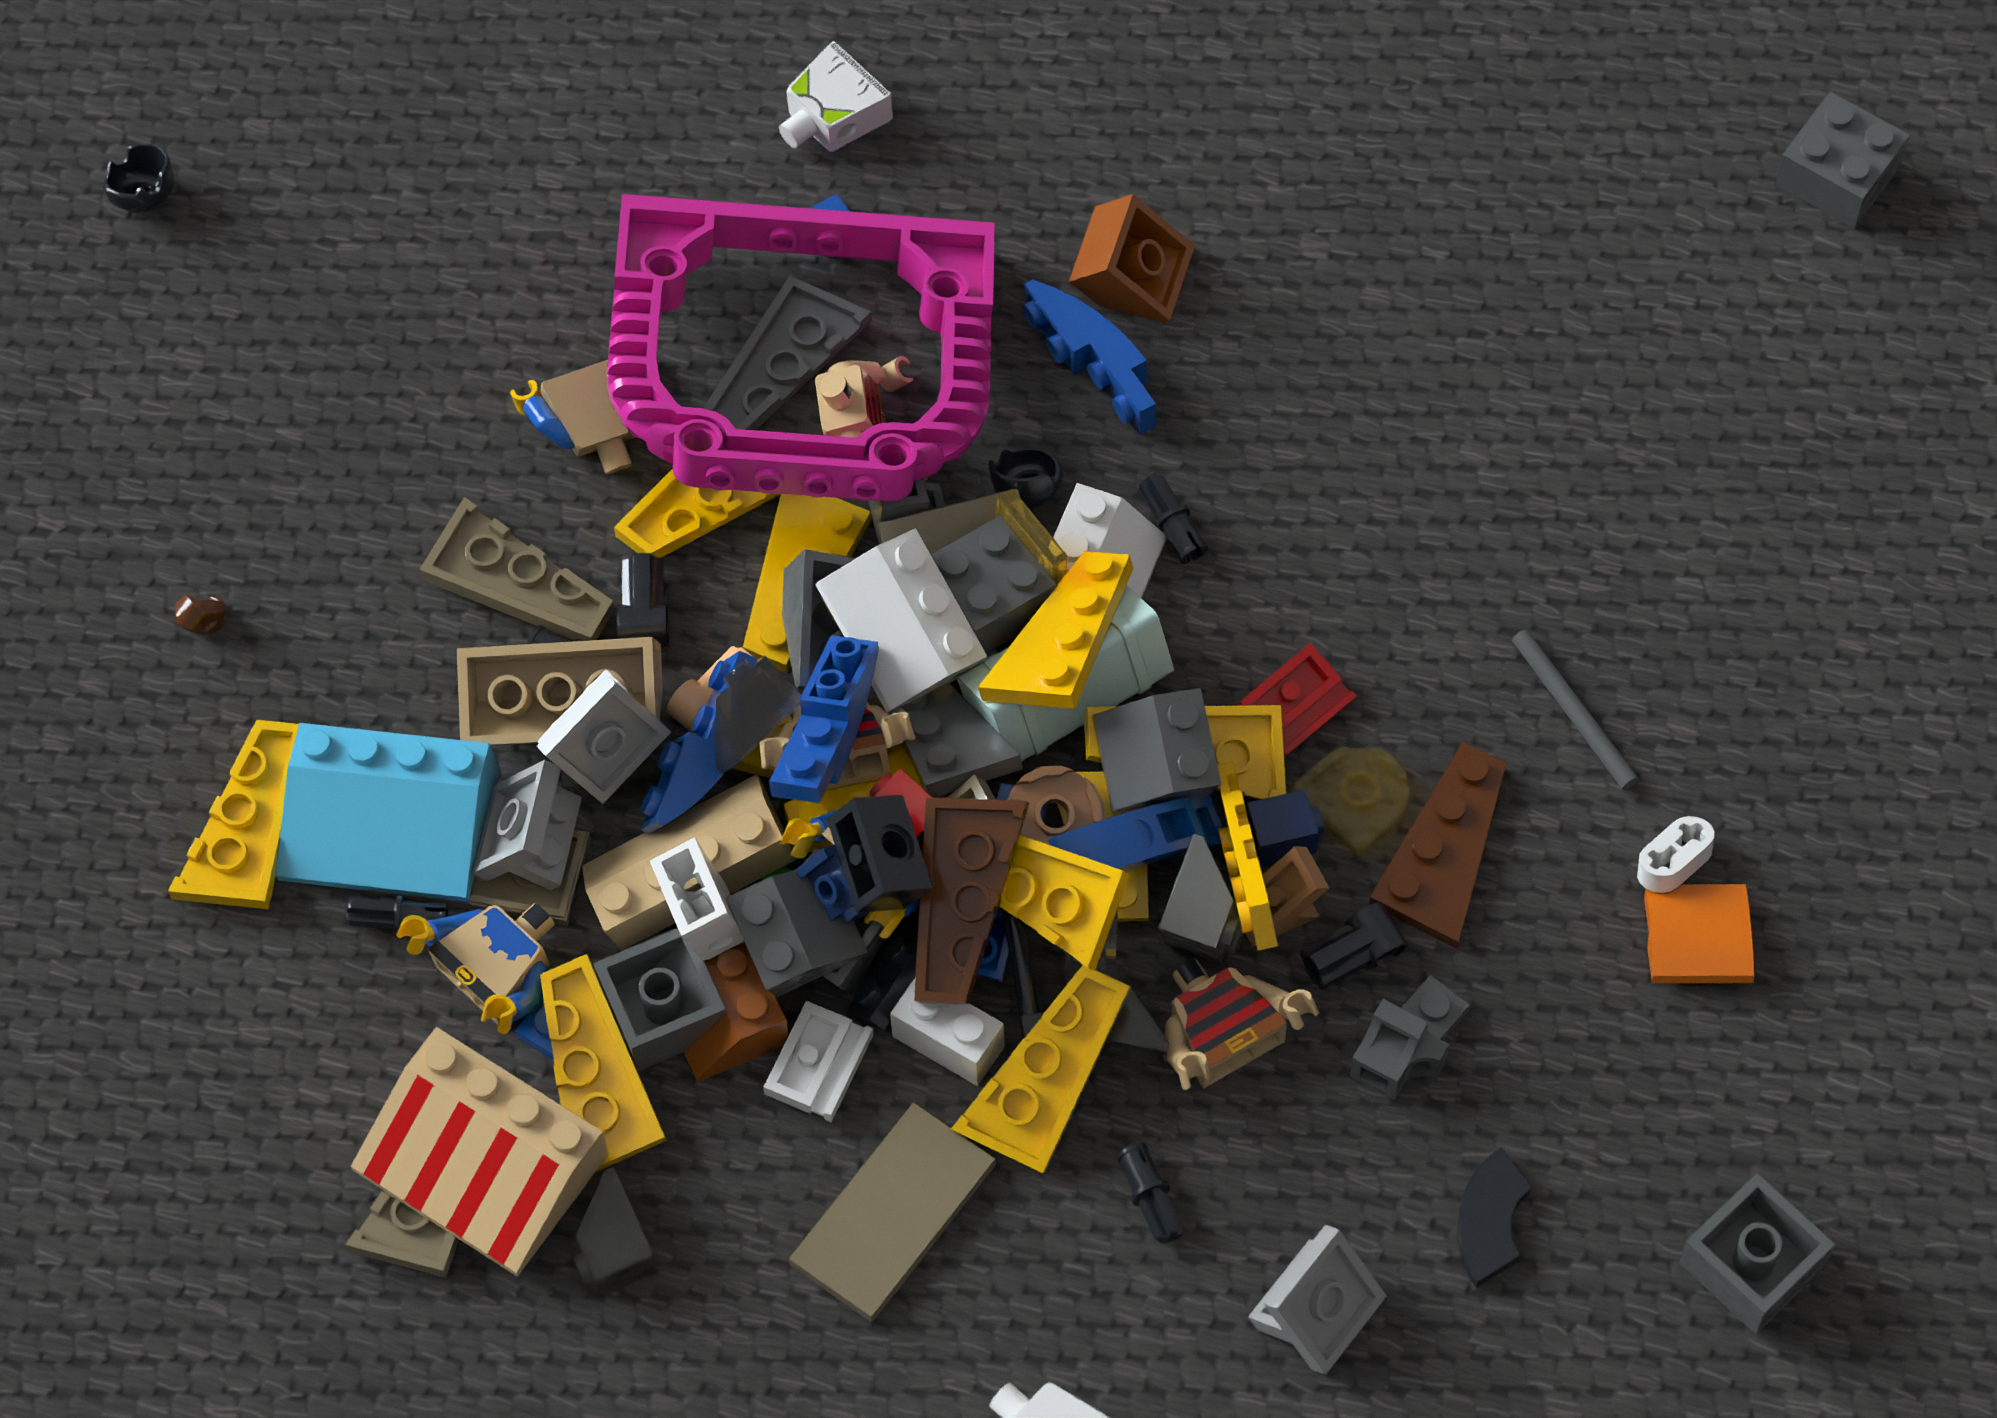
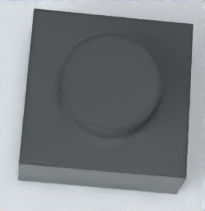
(1438, 1007)

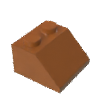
(1132, 260)
(751, 1021)

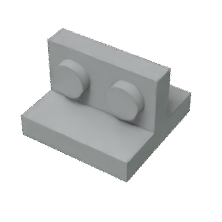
(603, 737)
(528, 827)
(1320, 1300)

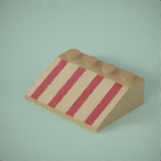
(479, 1151)

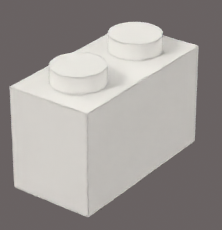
(949, 1034)

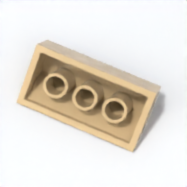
(522, 689)
(734, 830)

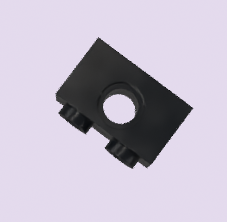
(879, 853)

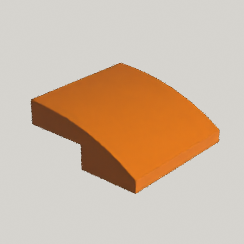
(1700, 934)

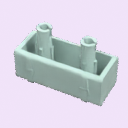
(1127, 664)

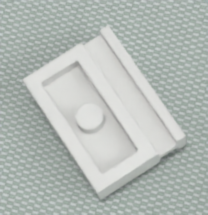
(818, 1061)

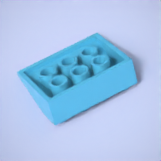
(384, 811)

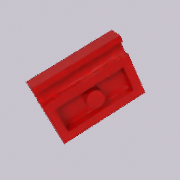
(1307, 693)

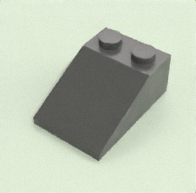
(805, 614)

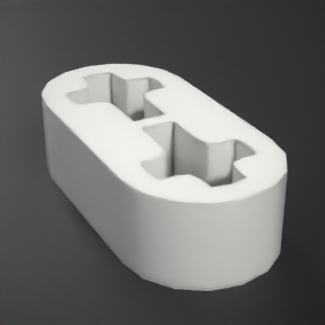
(1668, 848)

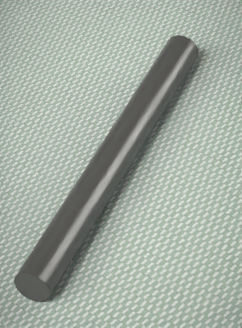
(1575, 709)

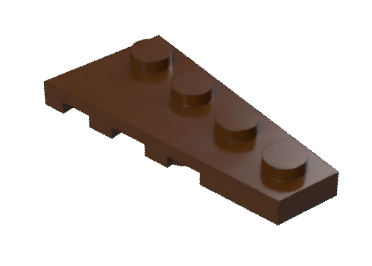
(1441, 855)
(968, 862)

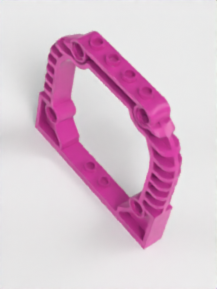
(940, 258)

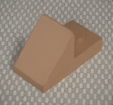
(1291, 889)

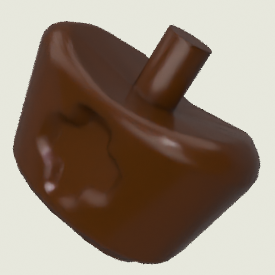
(201, 615)

